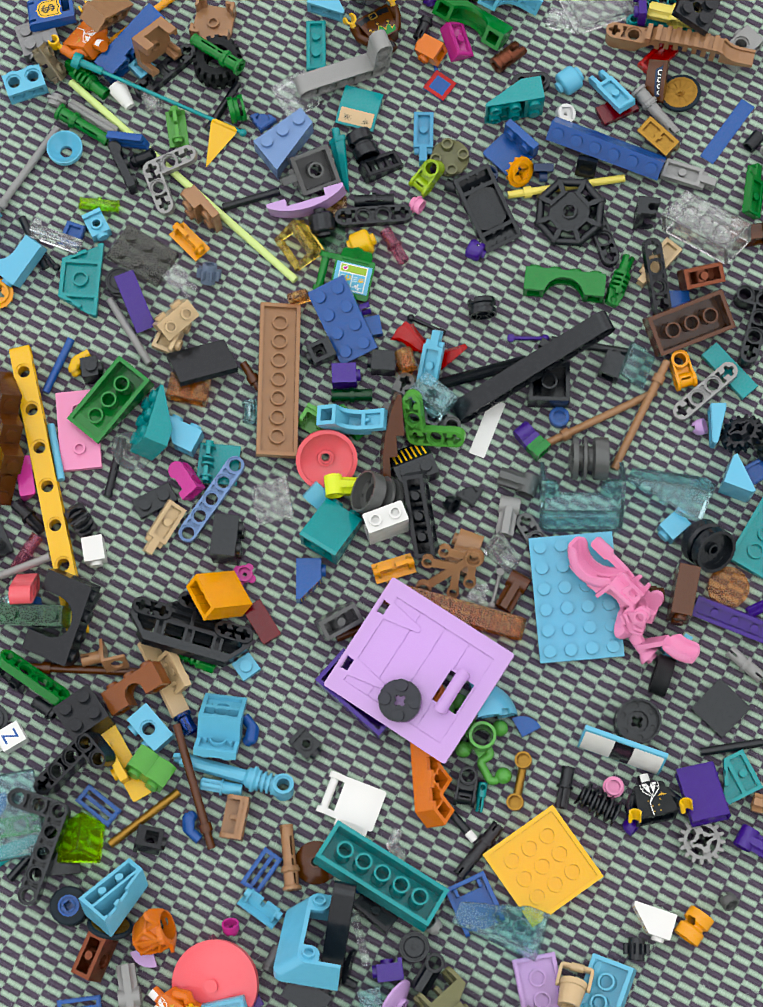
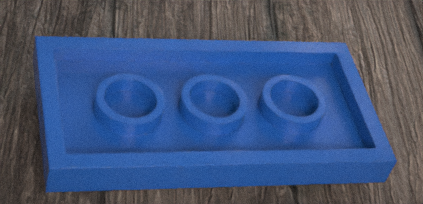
(342, 320)

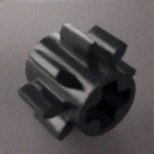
(636, 949)

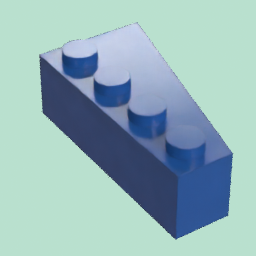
(121, 50)

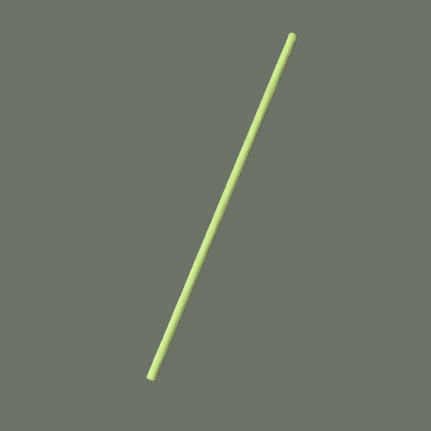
(186, 183)

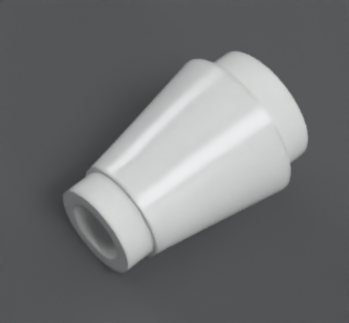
(122, 95)

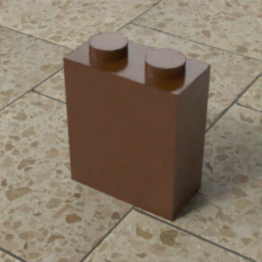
(683, 594)

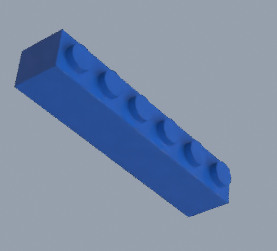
(606, 148)

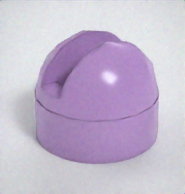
(700, 427)

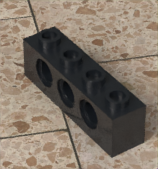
(420, 513)

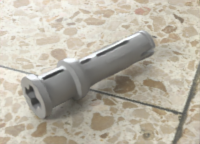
(649, 103)

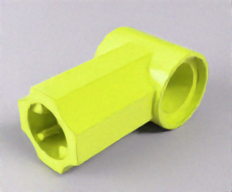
(338, 486)

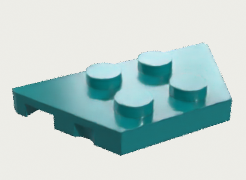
(82, 279)

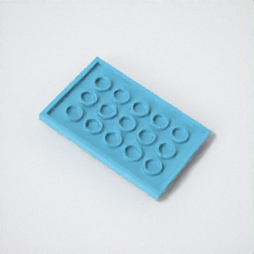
(568, 614)

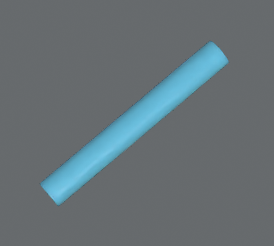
(56, 452)

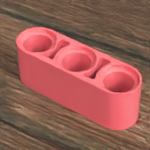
(24, 588)

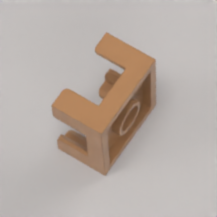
(213, 20)
(154, 42)

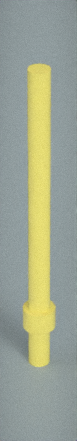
(527, 191)

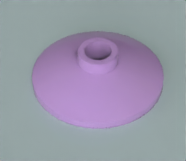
(398, 995)

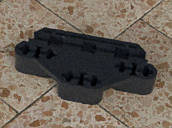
(185, 620)

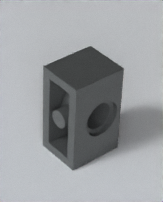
(338, 620)

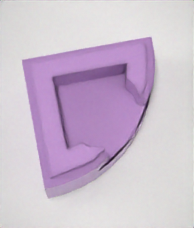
(145, 960)

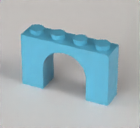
(21, 262)

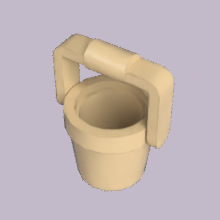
(571, 987)

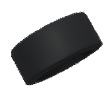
(661, 675)

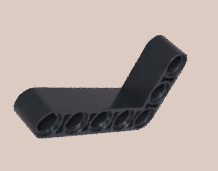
(43, 840)

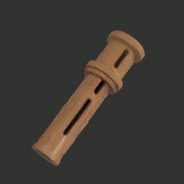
(289, 868)

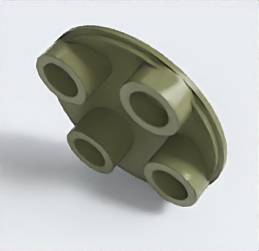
(452, 155)

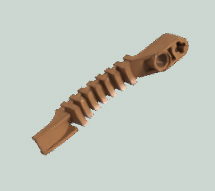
(619, 36)

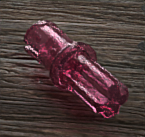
(394, 246)
(27, 549)

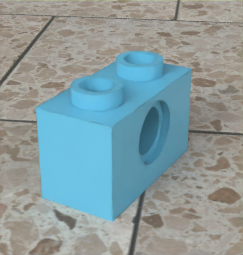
(143, 717)

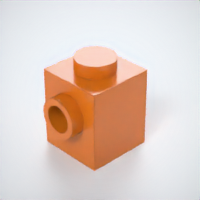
(430, 50)

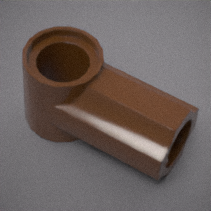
(514, 588)

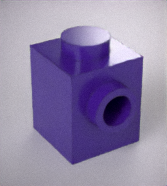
(345, 375)

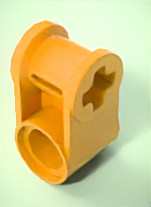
(683, 374)

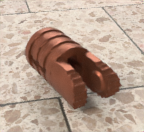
(507, 57)

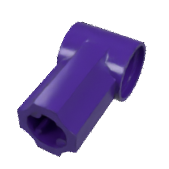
(749, 840)

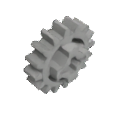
(704, 851)

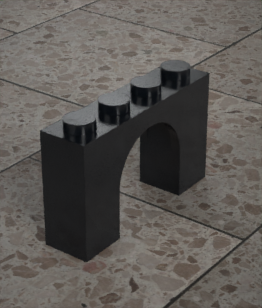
(81, 598)

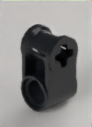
(466, 789)

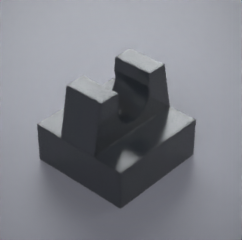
(586, 166)

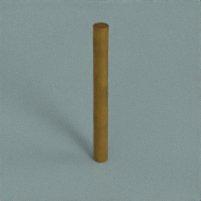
(144, 818)

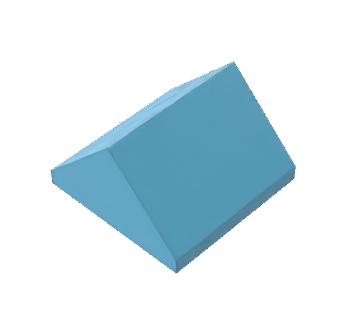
(736, 481)

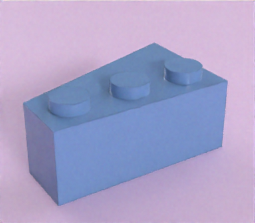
(284, 141)

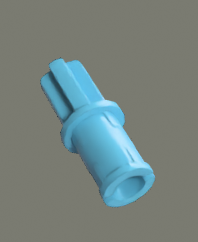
(221, 786)

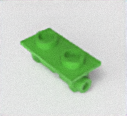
(176, 127)

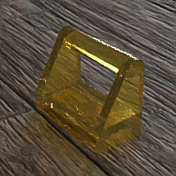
(305, 238)

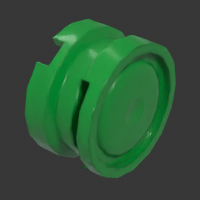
(234, 109)

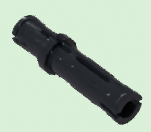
(485, 841)

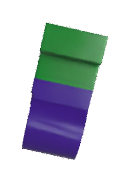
(531, 441)

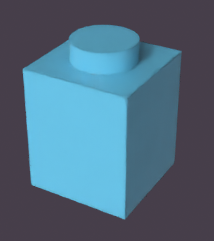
(673, 527)

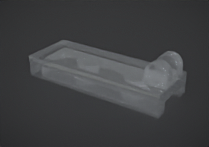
(55, 237)

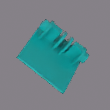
(212, 459)

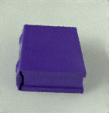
(704, 788)

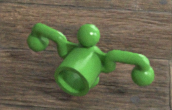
(486, 752)

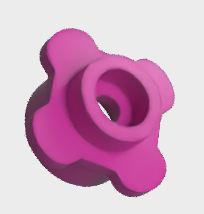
(249, 578)

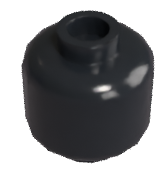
(322, 223)

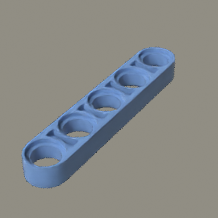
(202, 505)

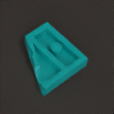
(739, 777)

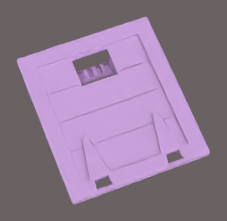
(422, 646)

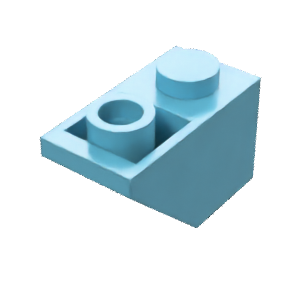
(185, 437)

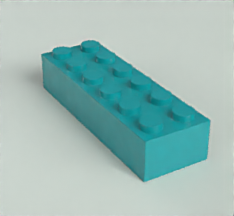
(381, 876)

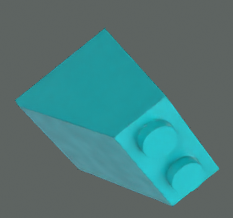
(331, 530)

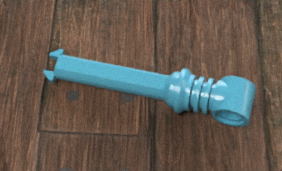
(251, 778)

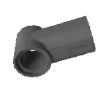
(524, 483)

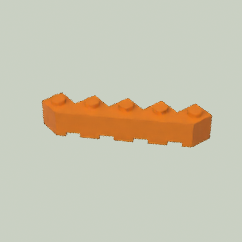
(429, 785)

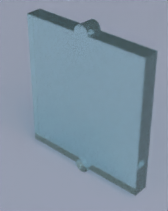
(637, 365)

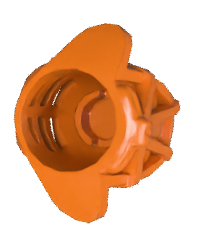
(150, 937)

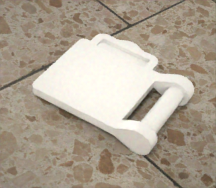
(357, 803)

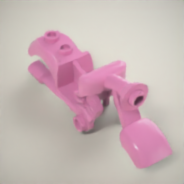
(634, 599)

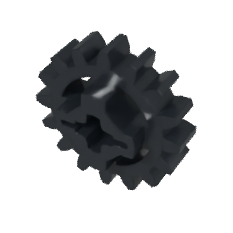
(741, 434)

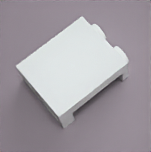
(385, 522)

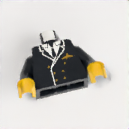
(654, 802)

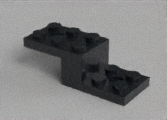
(686, 12)

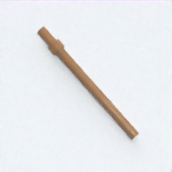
(657, 380)
(566, 434)

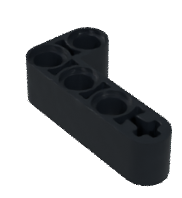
(752, 329)
(70, 766)

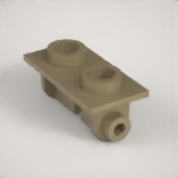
(45, 55)

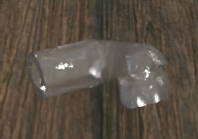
(393, 843)

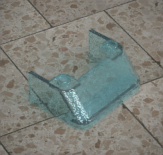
(581, 511)

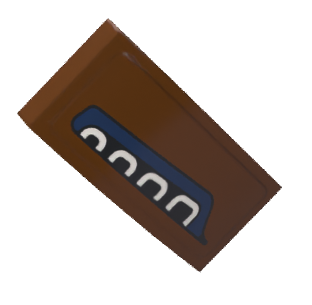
(656, 78)

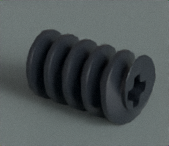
(599, 803)

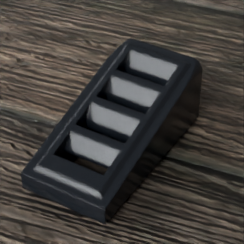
(369, 172)

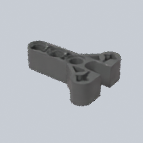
(397, 387)

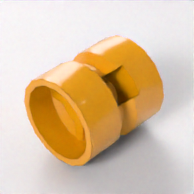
(693, 926)

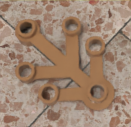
(452, 568)

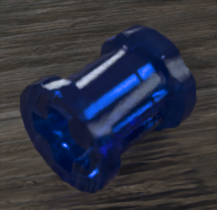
(187, 723)

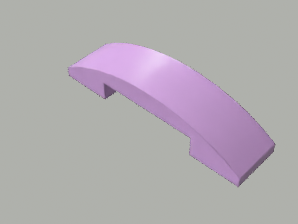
(302, 209)

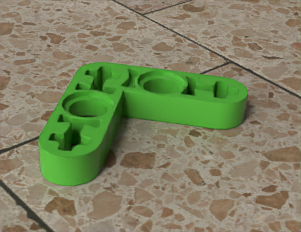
(421, 428)

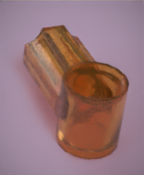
(405, 360)

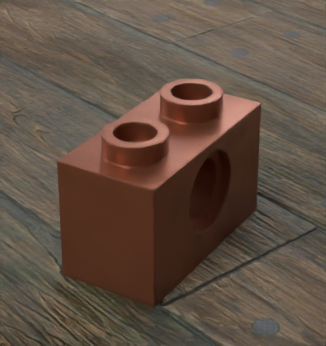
(701, 276)
(94, 957)

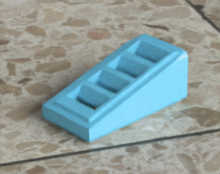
(716, 415)

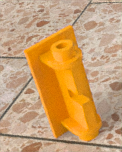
(189, 241)
(393, 568)

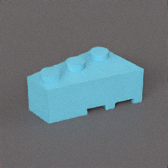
(114, 896)

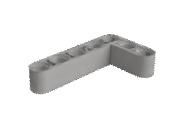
(349, 71)

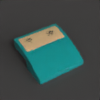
(359, 108)

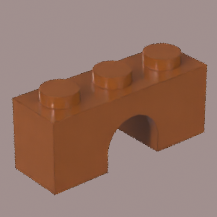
(120, 695)

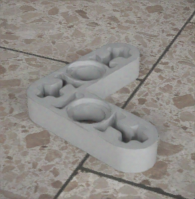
(163, 171)

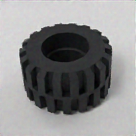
(215, 76)

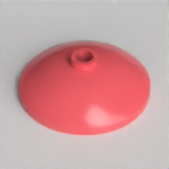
(341, 457)

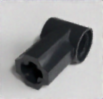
(426, 975)

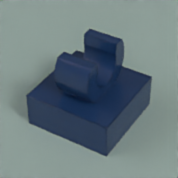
(543, 169)

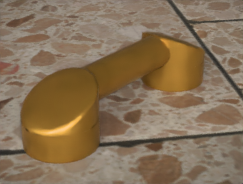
(523, 762)

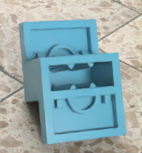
(220, 726)

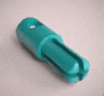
(481, 793)

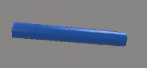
(58, 365)

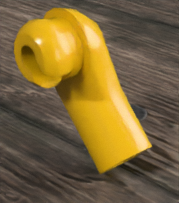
(74, 365)

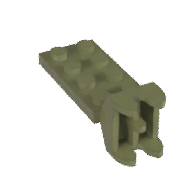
(448, 997)

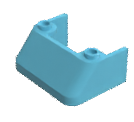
(298, 961)

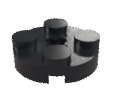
(388, 698)

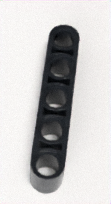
(339, 924)

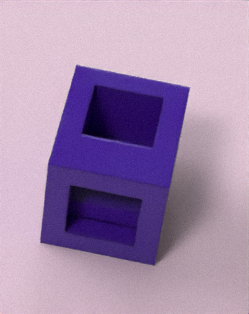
(388, 971)

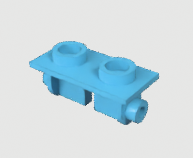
(266, 913)

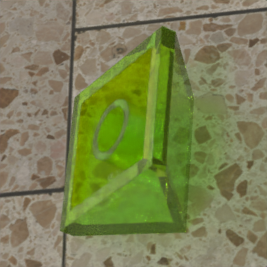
(82, 840)

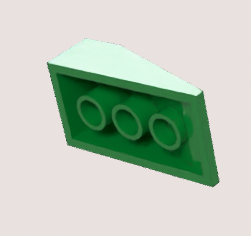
(110, 400)

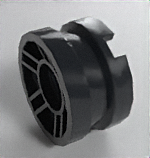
(482, 308)

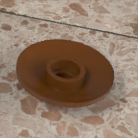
(308, 872)

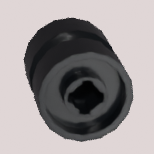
(361, 144)

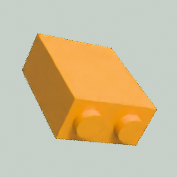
(219, 595)

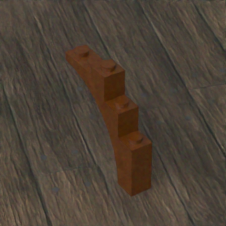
(10, 434)

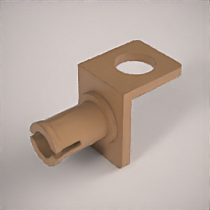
(101, 656)

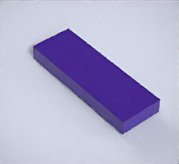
(134, 301)

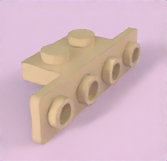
(175, 671)

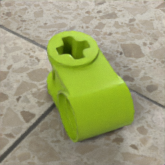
(424, 180)

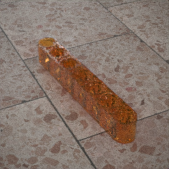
(478, 616)

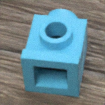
(93, 219)

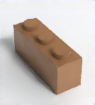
(105, 13)

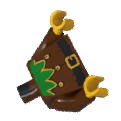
(384, 18)

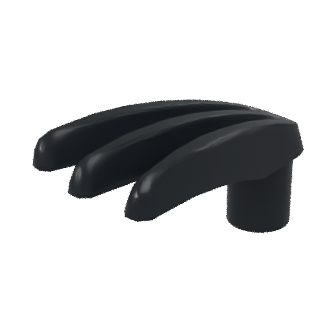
(346, 981)

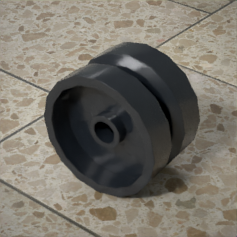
(708, 545)

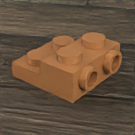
(200, 209)

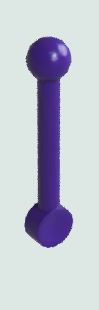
(511, 338)

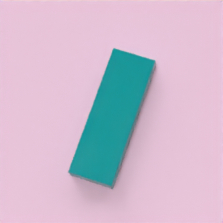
(315, 45)
(742, 384)

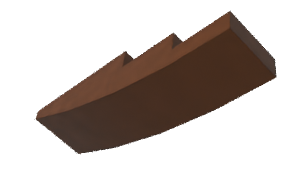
(395, 428)

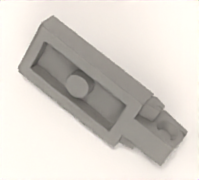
(687, 175)

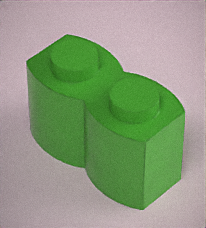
(150, 768)

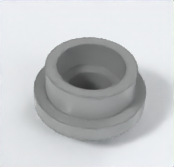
(55, 99)

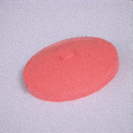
(216, 972)

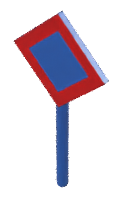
(439, 85)

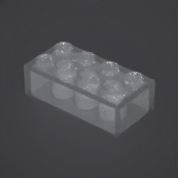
(706, 227)

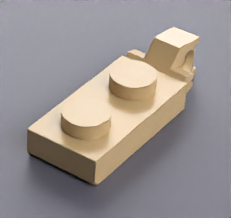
(670, 253)
(163, 526)

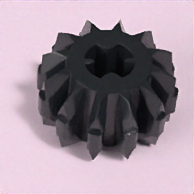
(80, 520)

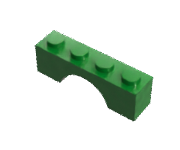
(490, 28)
(588, 284)

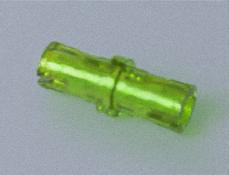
(103, 204)

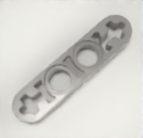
(704, 391)

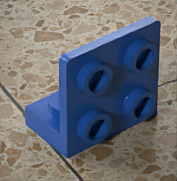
(509, 145)

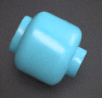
(569, 80)

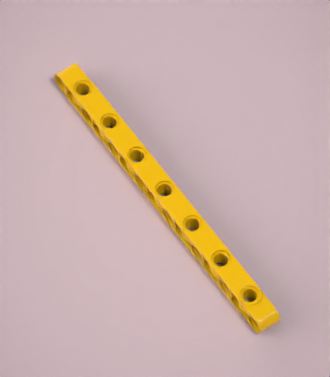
(42, 463)

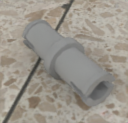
(745, 664)

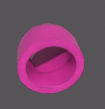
(230, 922)

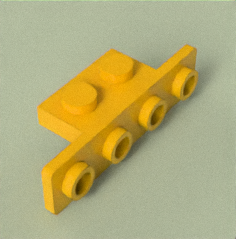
(135, 788)

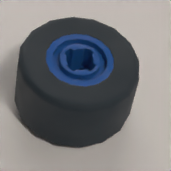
(59, 901)

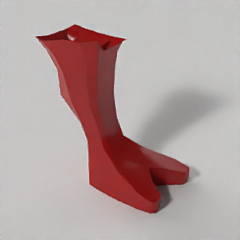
(411, 337)

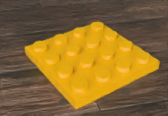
(543, 863)

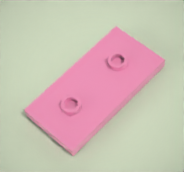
(76, 447)

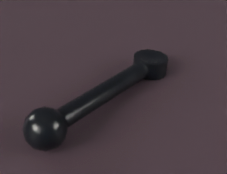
(56, 267)
(411, 318)

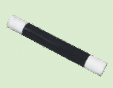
(463, 827)

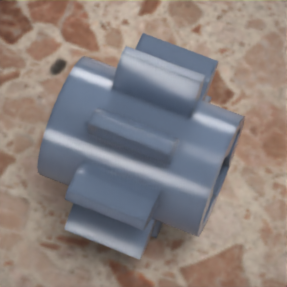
(208, 273)

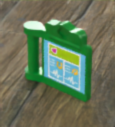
(354, 265)

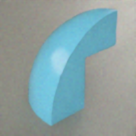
(497, 704)

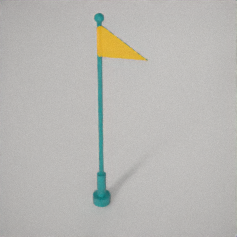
(220, 131)

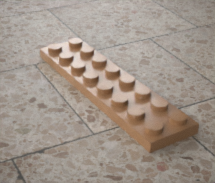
(278, 380)

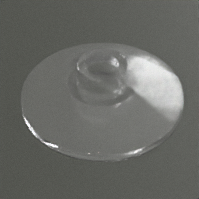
(120, 446)

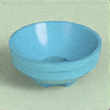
(63, 140)

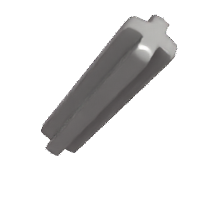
(92, 117)

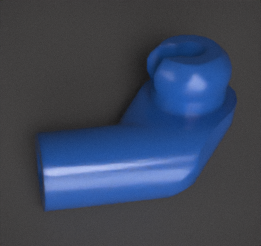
(252, 731)
(188, 826)

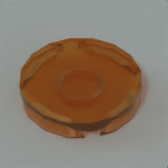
(728, 587)

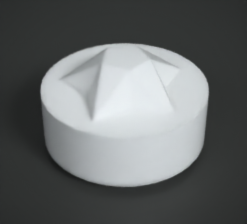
(566, 112)

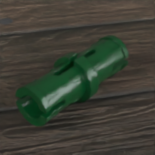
(351, 395)

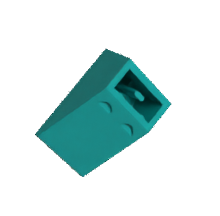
(518, 101)
(152, 426)

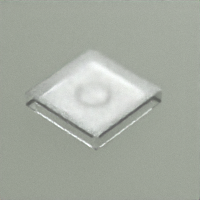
(289, 98)

